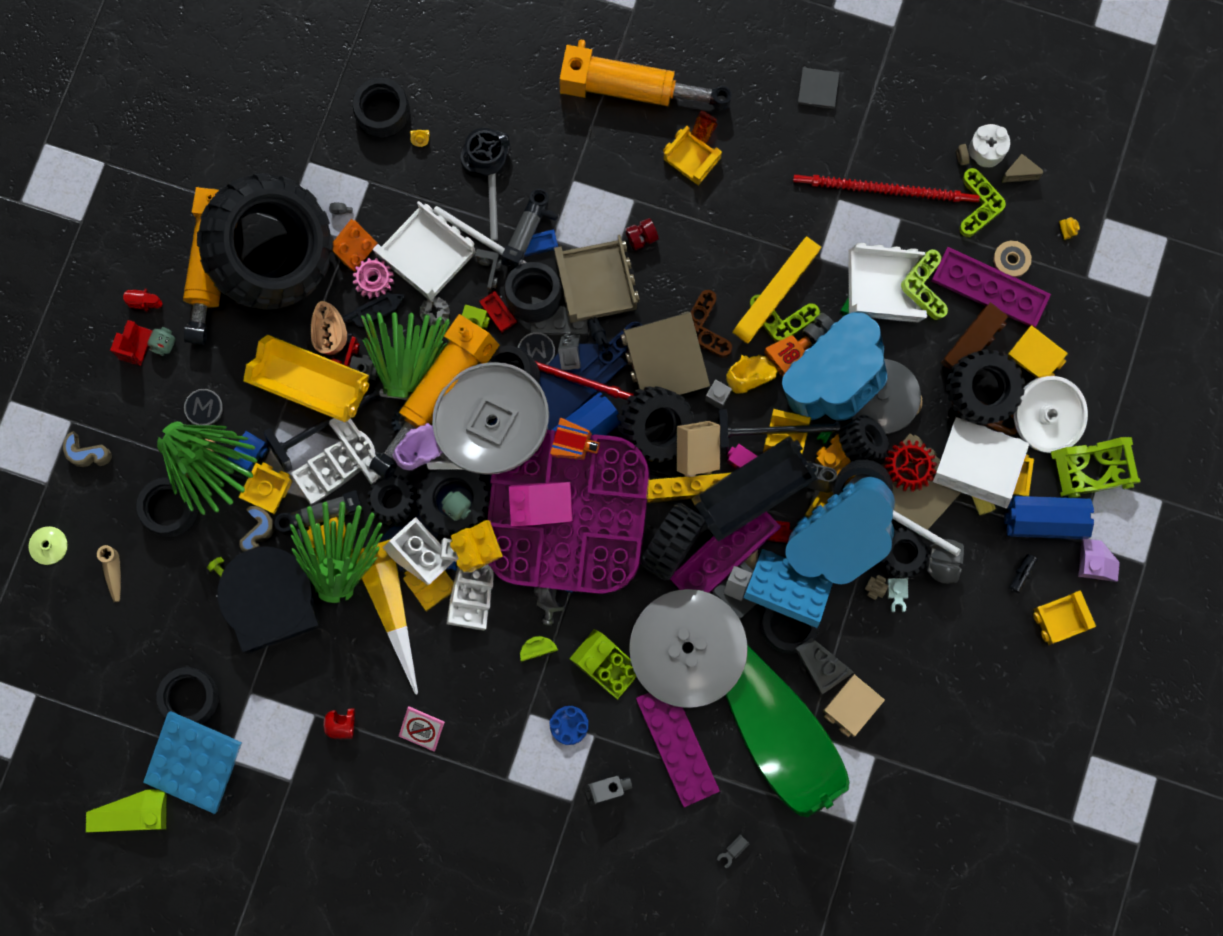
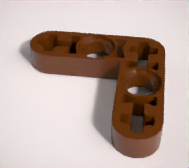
(699, 326)

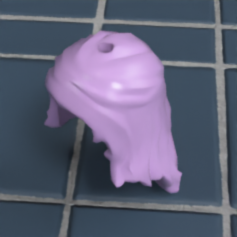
(417, 448)

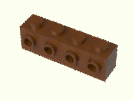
(977, 335)

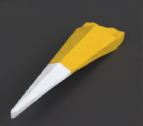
(385, 591)

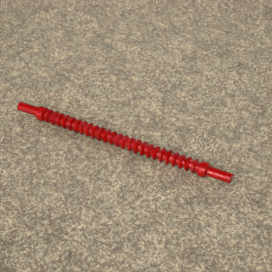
(956, 196)

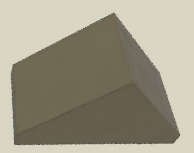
(1022, 170)

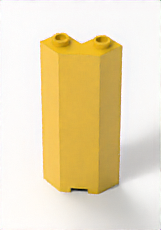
(306, 378)

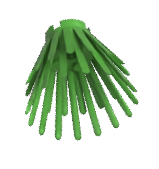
(404, 365)
(186, 448)
(336, 571)

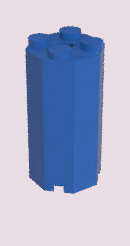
(596, 415)
(1049, 517)

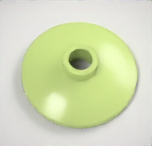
(56, 549)

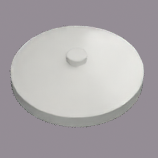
(1051, 414)

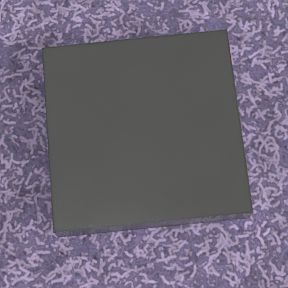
(818, 88)

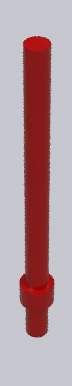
(613, 391)

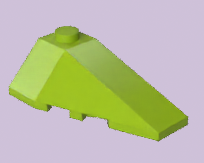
(136, 812)

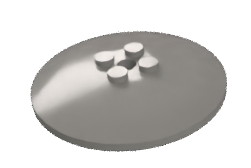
(485, 393)
(706, 671)

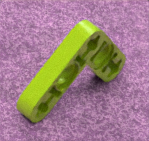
(987, 207)
(918, 283)
(779, 325)

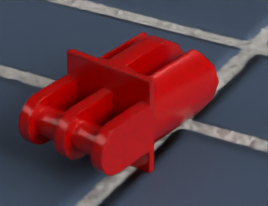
(141, 299)

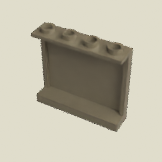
(596, 280)
(666, 355)
(924, 505)

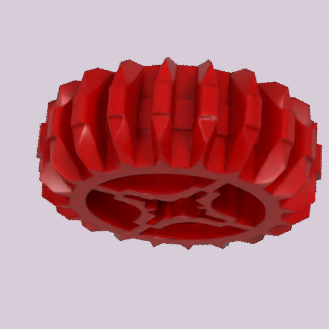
(907, 457)

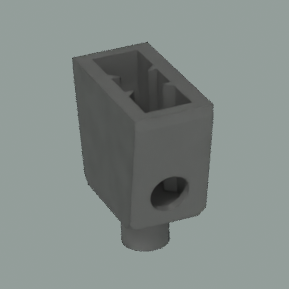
(599, 791)

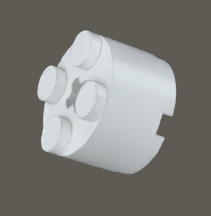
(988, 136)

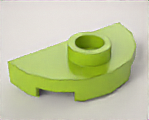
(537, 647)

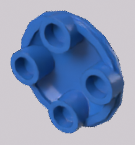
(569, 725)

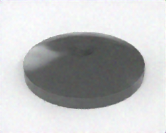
(896, 402)

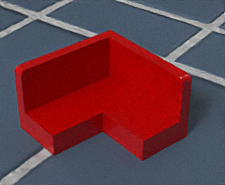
(132, 344)

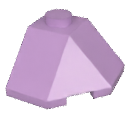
(1097, 561)

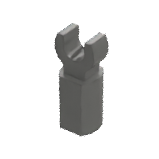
(734, 850)

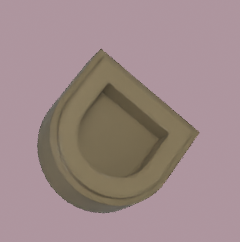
(962, 154)

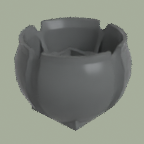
(944, 565)

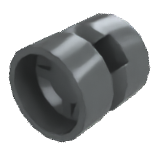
(820, 327)

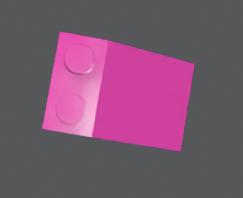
(540, 503)

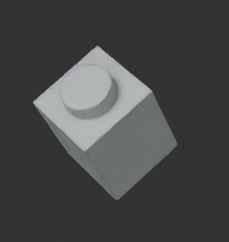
(718, 394)
(737, 583)

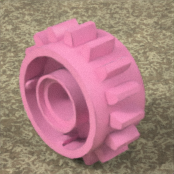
(371, 268)

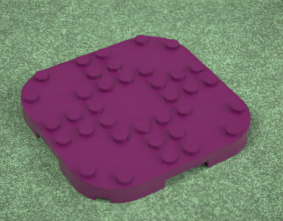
(605, 539)

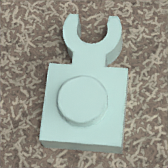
(898, 591)

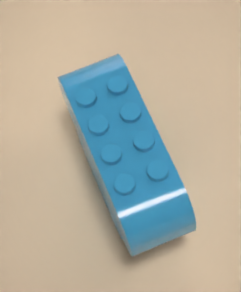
(838, 370)
(845, 533)

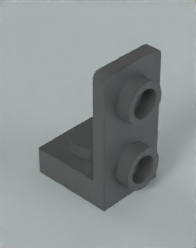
(486, 258)
(569, 351)

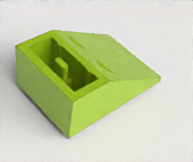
(604, 663)

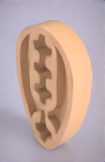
(337, 329)

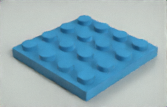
(786, 591)
(192, 762)

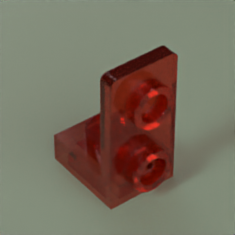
(704, 126)

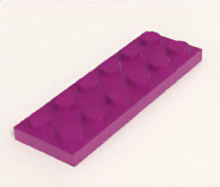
(991, 285)
(716, 559)
(678, 749)

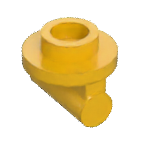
(420, 137)
(1069, 227)

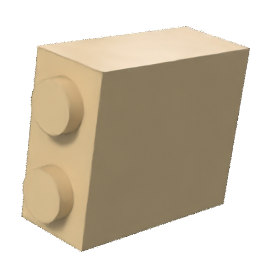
(698, 448)
(853, 706)

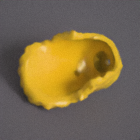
(750, 373)

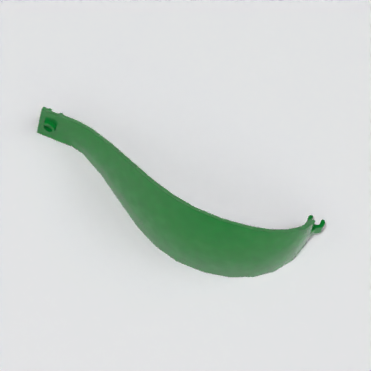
(786, 740)

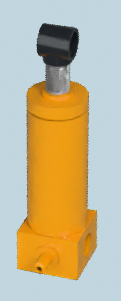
(199, 287)

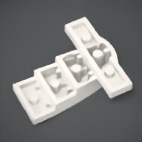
(337, 463)
(469, 593)

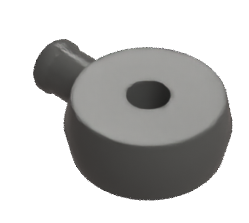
(339, 208)

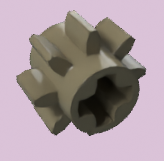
(876, 587)

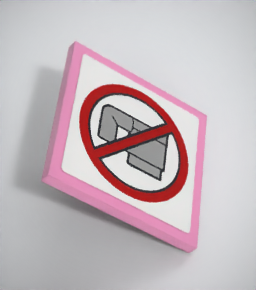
(421, 729)

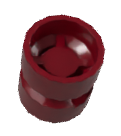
(646, 229)

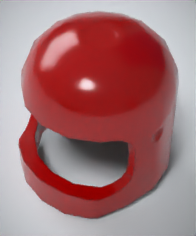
(339, 726)

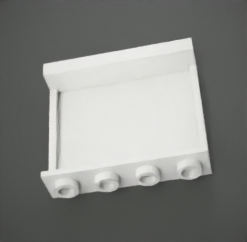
(426, 251)
(877, 281)
(981, 462)

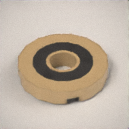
(1016, 249)

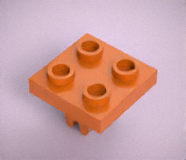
(353, 245)

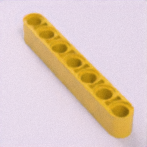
(776, 290)

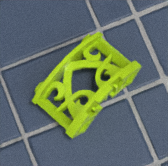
(1114, 448)

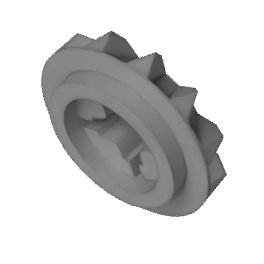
(439, 304)

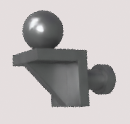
(547, 601)

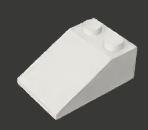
(417, 552)

